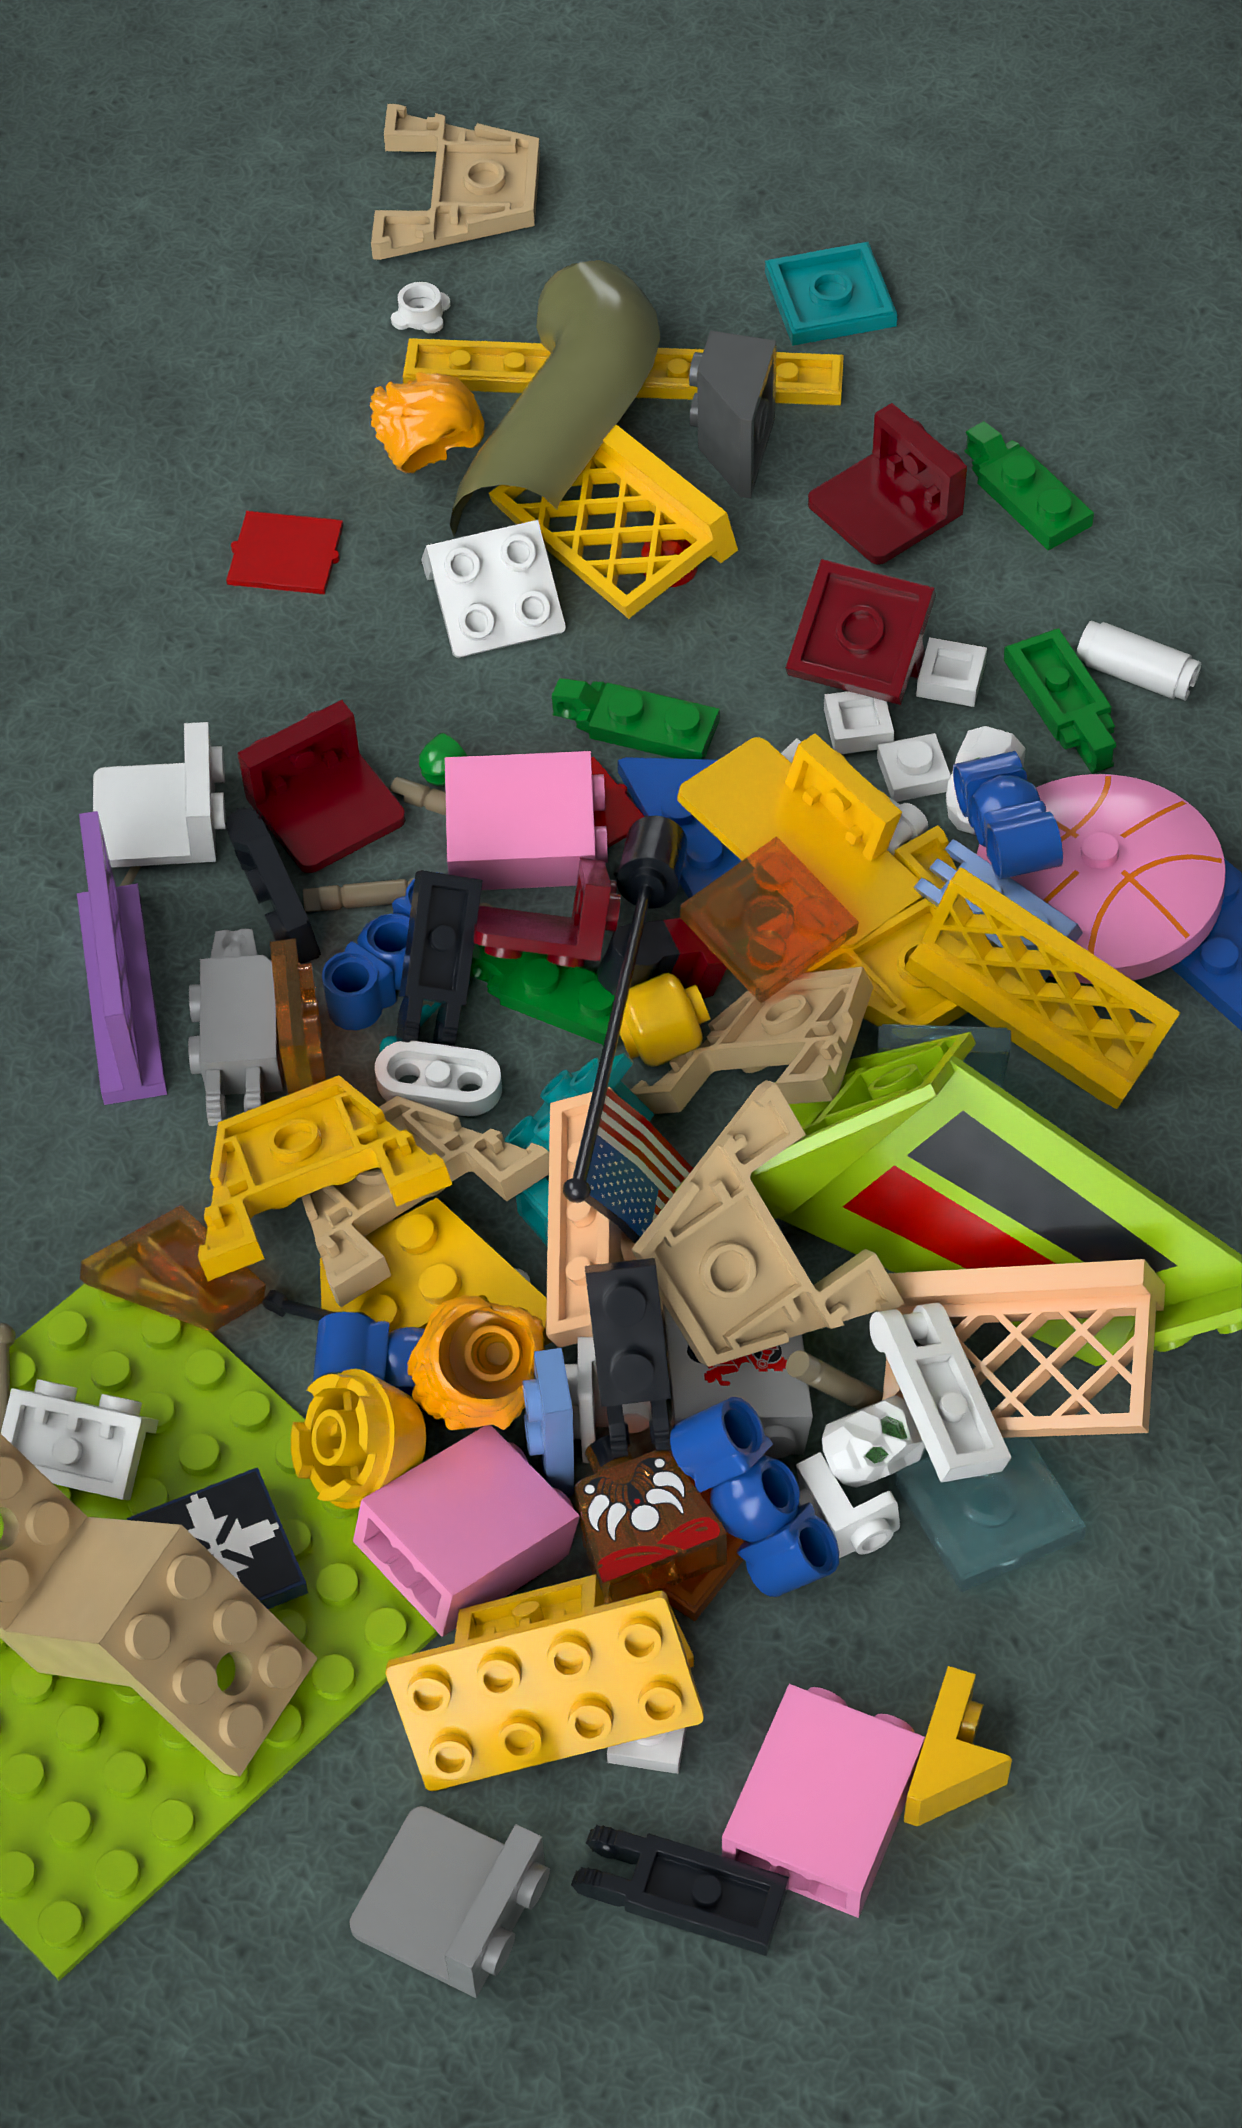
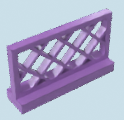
(118, 978)

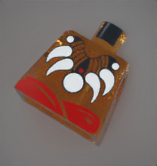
(644, 1523)

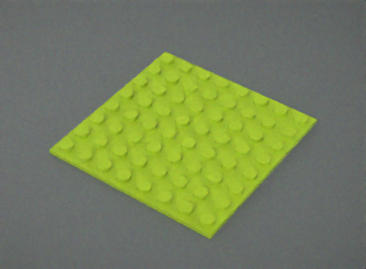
(91, 1777)

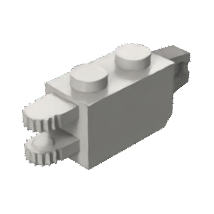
(237, 1025)

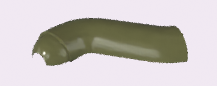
(601, 352)

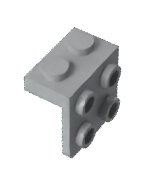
(451, 1898)

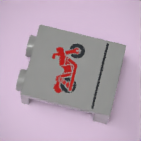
(757, 1378)

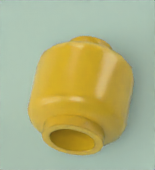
(662, 1020)

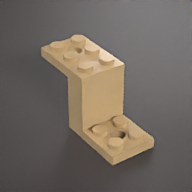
(142, 1613)

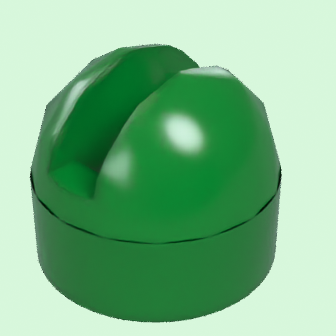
(433, 758)

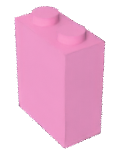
(523, 818)
(465, 1527)
(824, 1797)

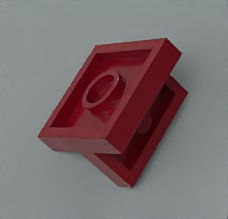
(861, 632)

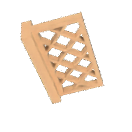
(575, 1230)
(1041, 1295)

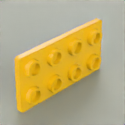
(543, 1682)

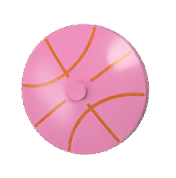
(1134, 872)

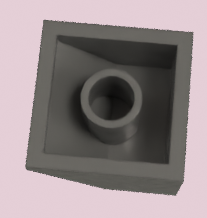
(734, 405)

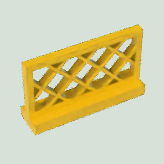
(654, 489)
(1044, 1018)

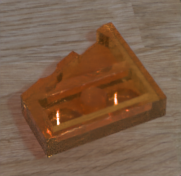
(163, 1272)

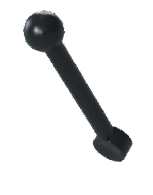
(280, 1304)

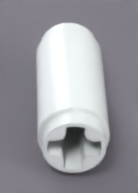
(1138, 660)

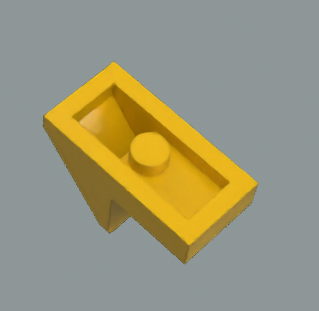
(950, 1766)

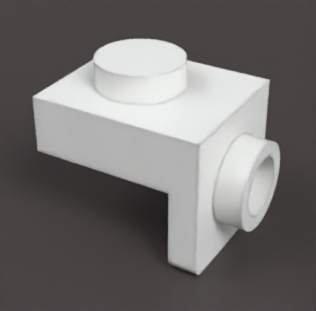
(857, 1528)

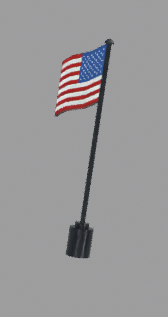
(622, 1159)

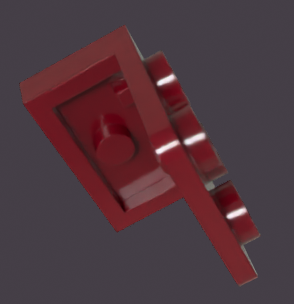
(896, 492)
(318, 789)
(563, 938)

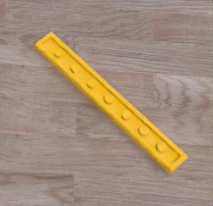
(512, 365)

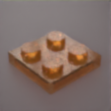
(768, 919)
(297, 1017)

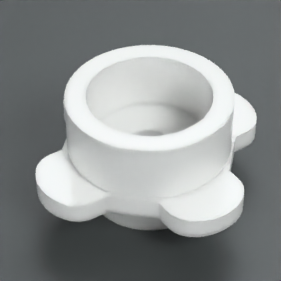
(420, 307)

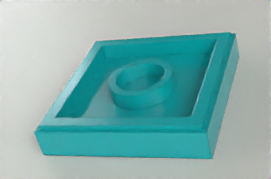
(830, 293)

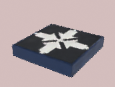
(242, 1532)

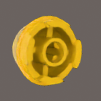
(356, 1437)

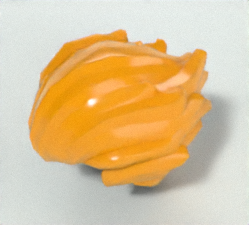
(425, 419)
(475, 1362)

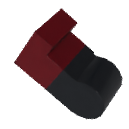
(663, 949)

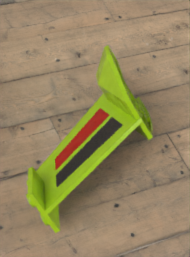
(964, 1176)

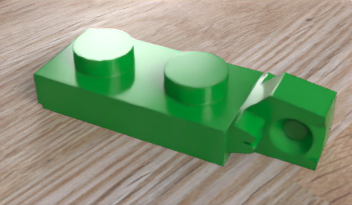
(1026, 488)
(1064, 696)
(637, 718)
(546, 991)

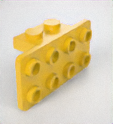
(819, 812)

